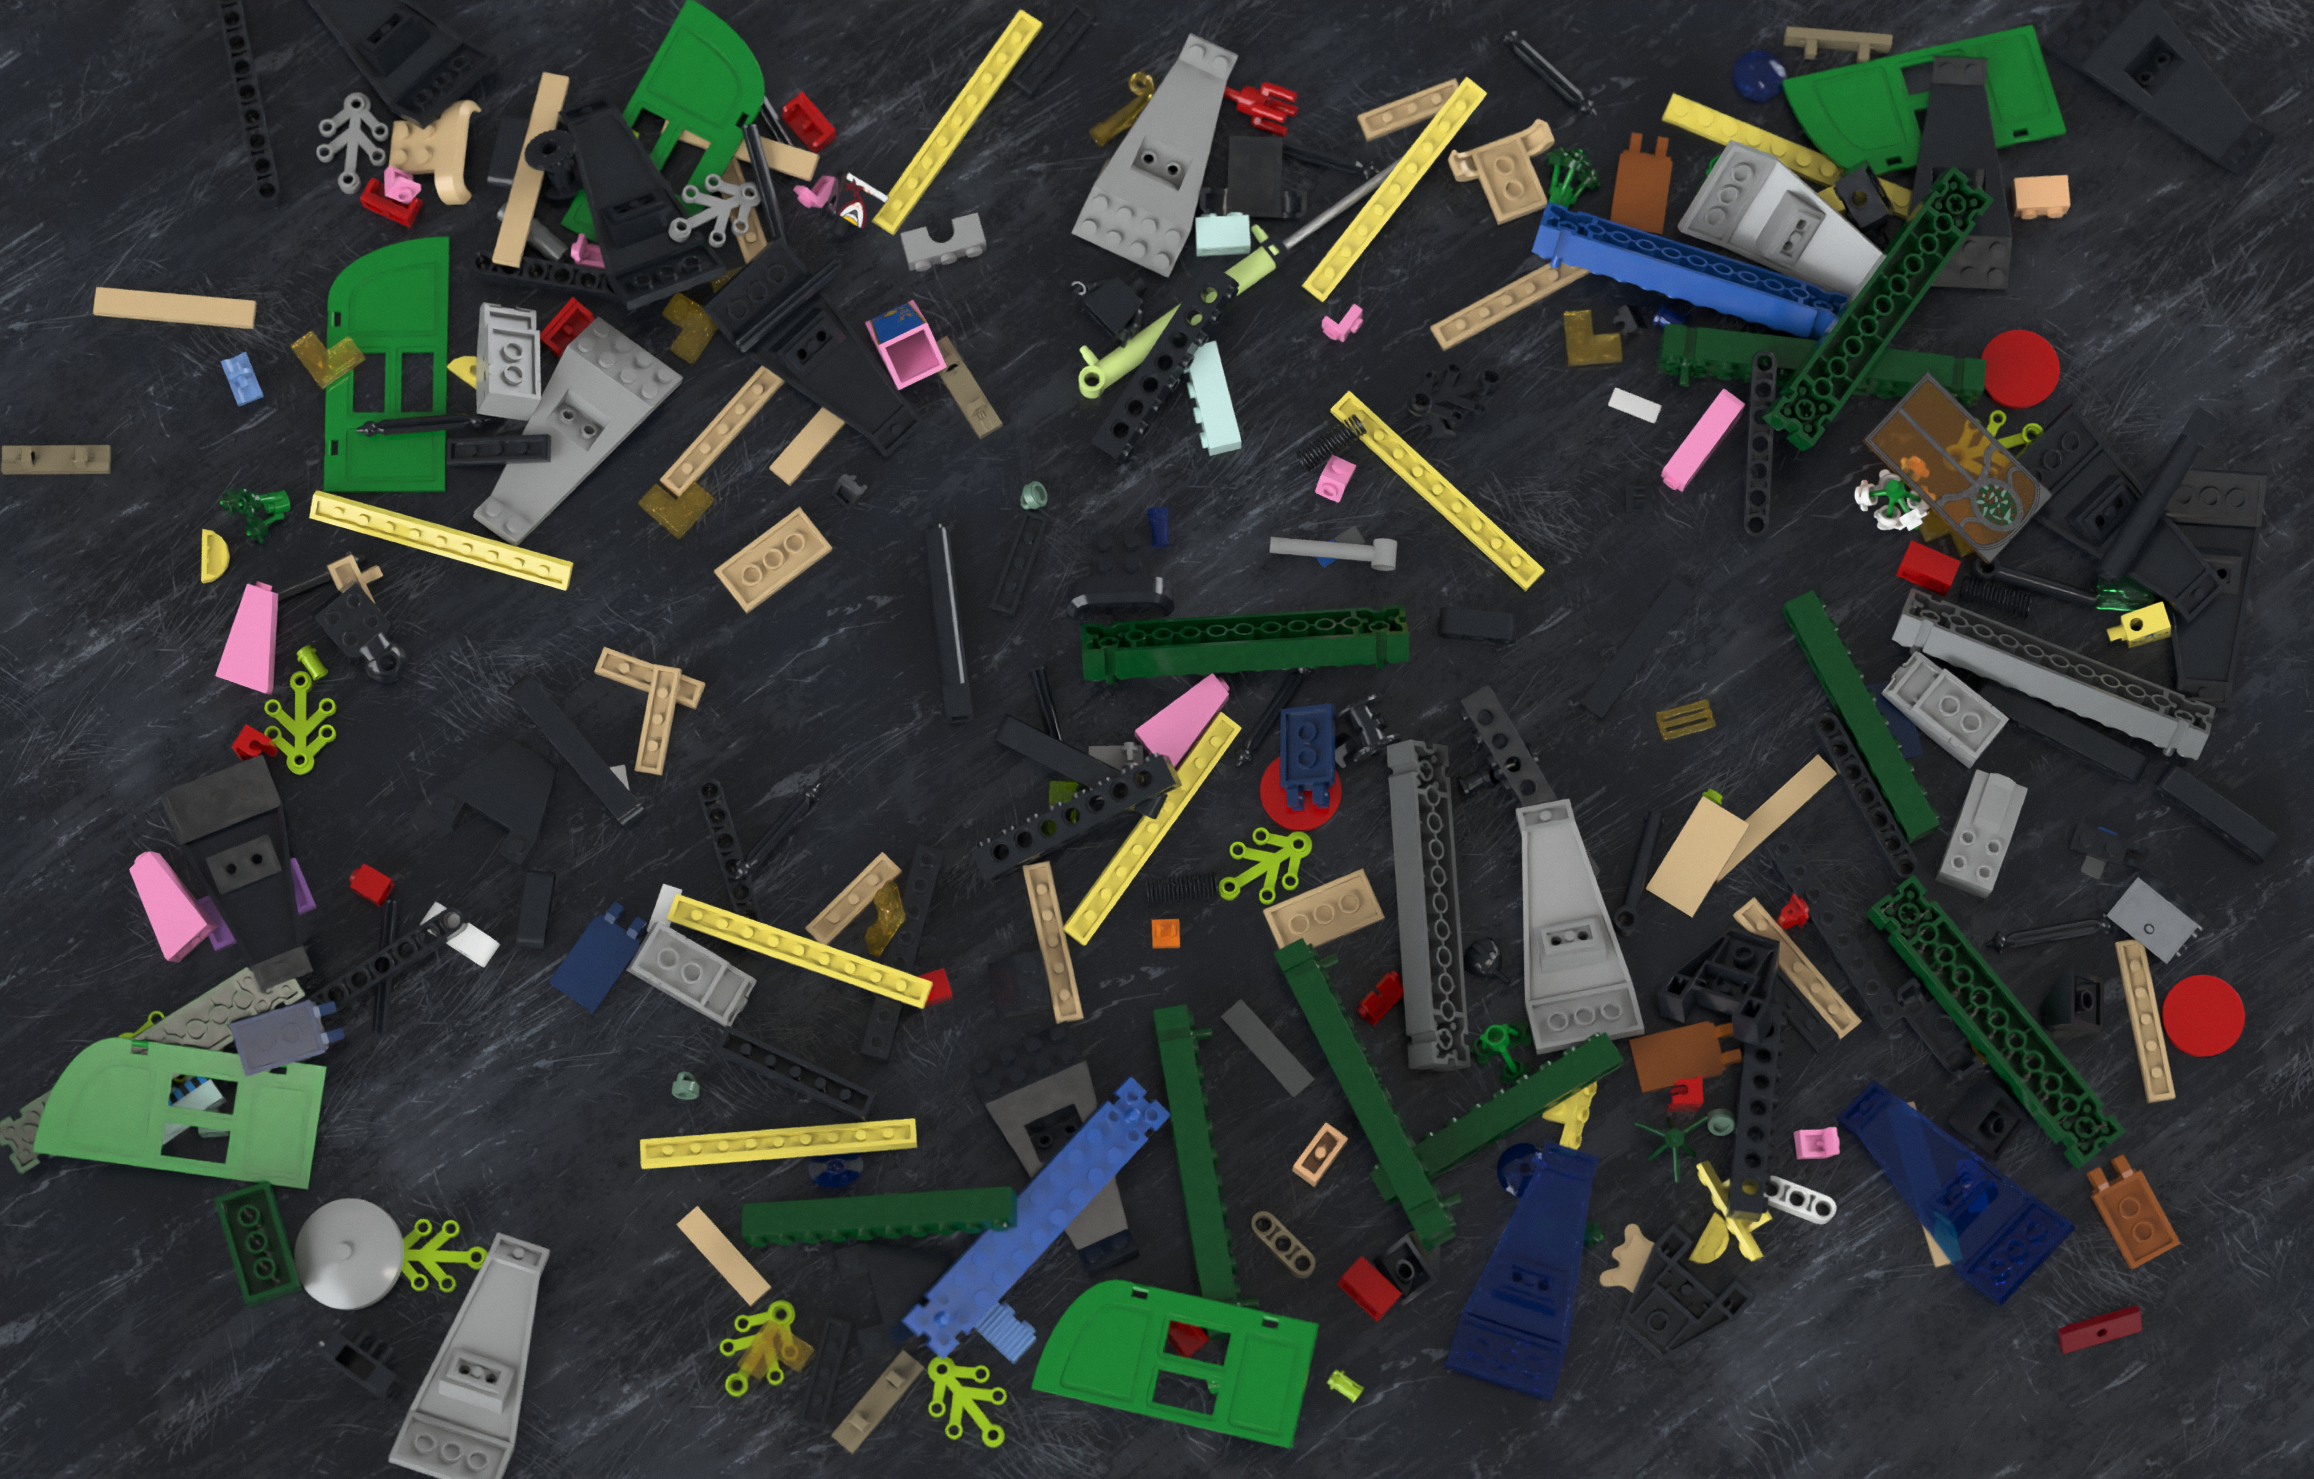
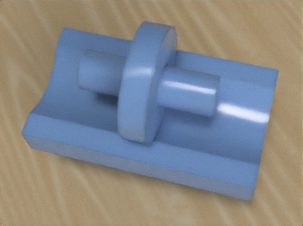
(242, 379)

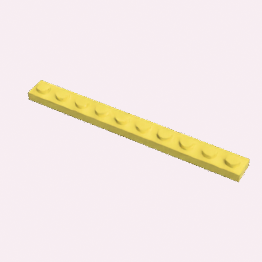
(957, 121)
(1797, 158)
(1394, 189)
(1439, 492)
(441, 540)
(1149, 831)
(799, 951)
(778, 1143)

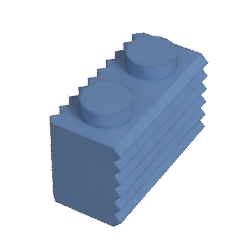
(1006, 1332)

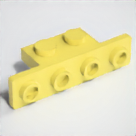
(1572, 1113)
(1739, 1227)

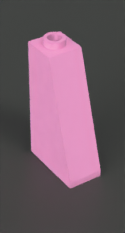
(1703, 440)
(252, 641)
(1184, 720)
(171, 908)

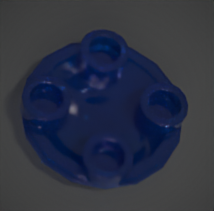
(1759, 75)

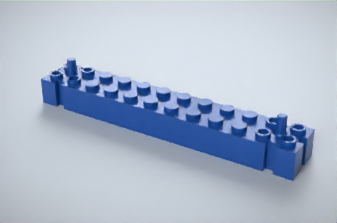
(1685, 272)
(1043, 1212)

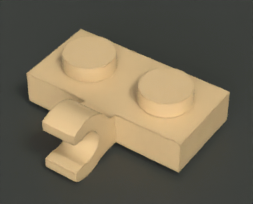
(346, 570)

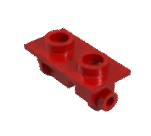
(1793, 913)
(1374, 1006)

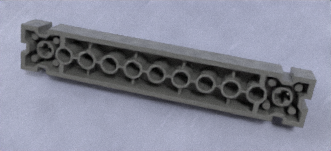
(2054, 674)
(1428, 906)

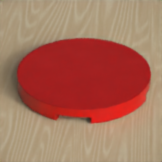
(2020, 369)
(1275, 803)
(2203, 1015)

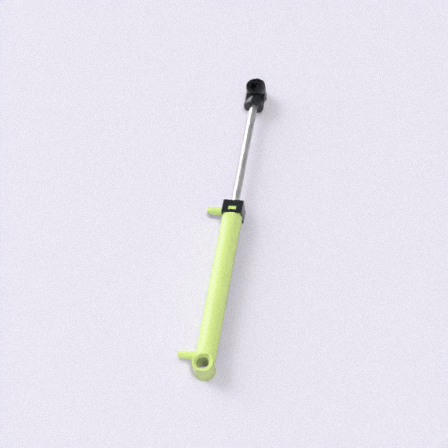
(1270, 256)

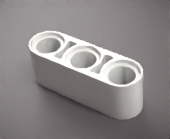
(471, 942)
(1810, 1200)

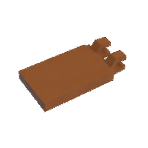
(1642, 187)
(1681, 1054)
(2132, 1213)

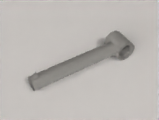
(1381, 554)

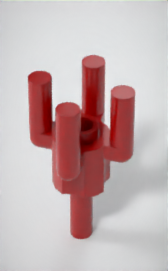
(1261, 105)

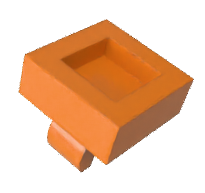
(1166, 933)

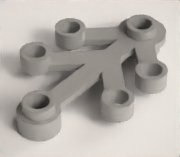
(353, 138)
(719, 208)

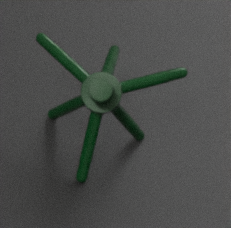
(1672, 1139)

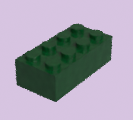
(258, 1244)

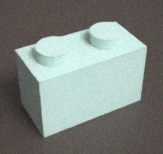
(1222, 234)

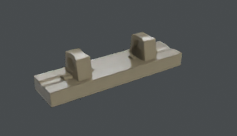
(1838, 40)
(967, 392)
(56, 459)
(877, 1402)

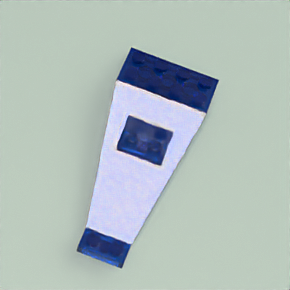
(1993, 1228)
(1513, 1328)

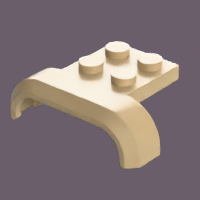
(436, 150)
(1507, 171)

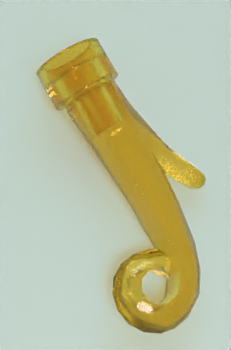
(1104, 131)

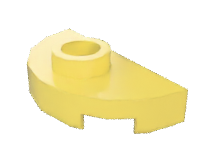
(465, 369)
(214, 556)
(1712, 1242)

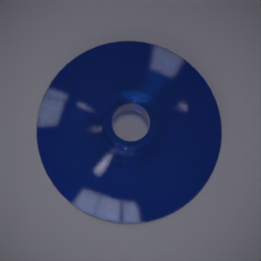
(1509, 1167)
(835, 1169)

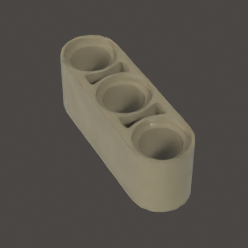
(1287, 1257)

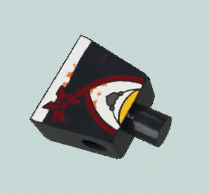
(853, 204)

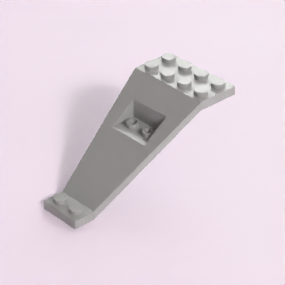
(1140, 204)
(1755, 208)
(603, 389)
(1580, 983)
(461, 1421)

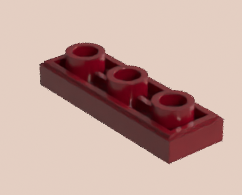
(2100, 1329)

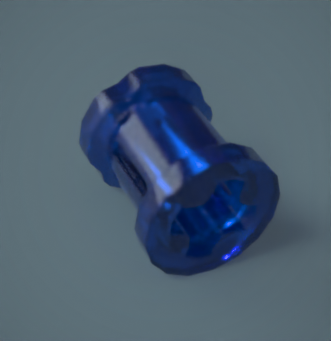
(1667, 316)

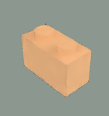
(2040, 196)
(1320, 1154)

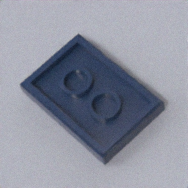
(1899, 724)

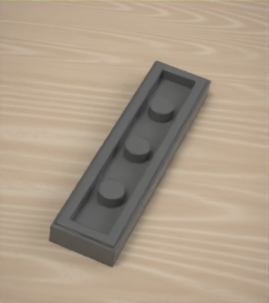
(1267, 1048)

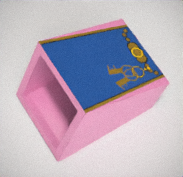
(906, 344)

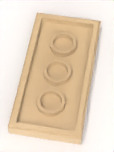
(773, 560)
(1697, 856)
(1325, 912)

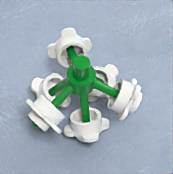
(1889, 515)

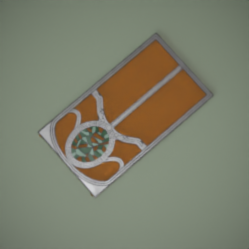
(1957, 467)

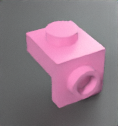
(400, 185)
(819, 193)
(587, 254)
(1350, 323)
(1335, 478)
(1816, 1143)

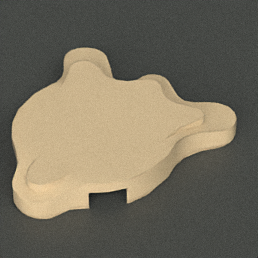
(1631, 1260)

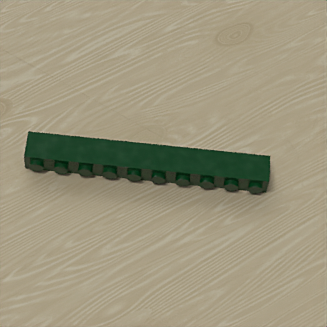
(1860, 716)
(1511, 1109)
(880, 1216)

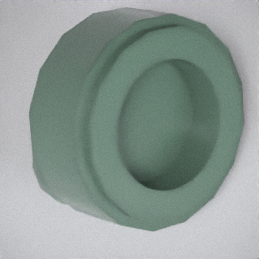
(1033, 496)
(685, 1089)
(1721, 1122)

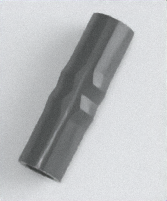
(543, 240)

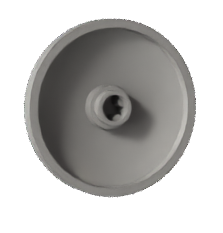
(349, 1254)

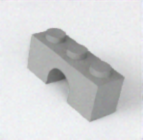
(923, 251)

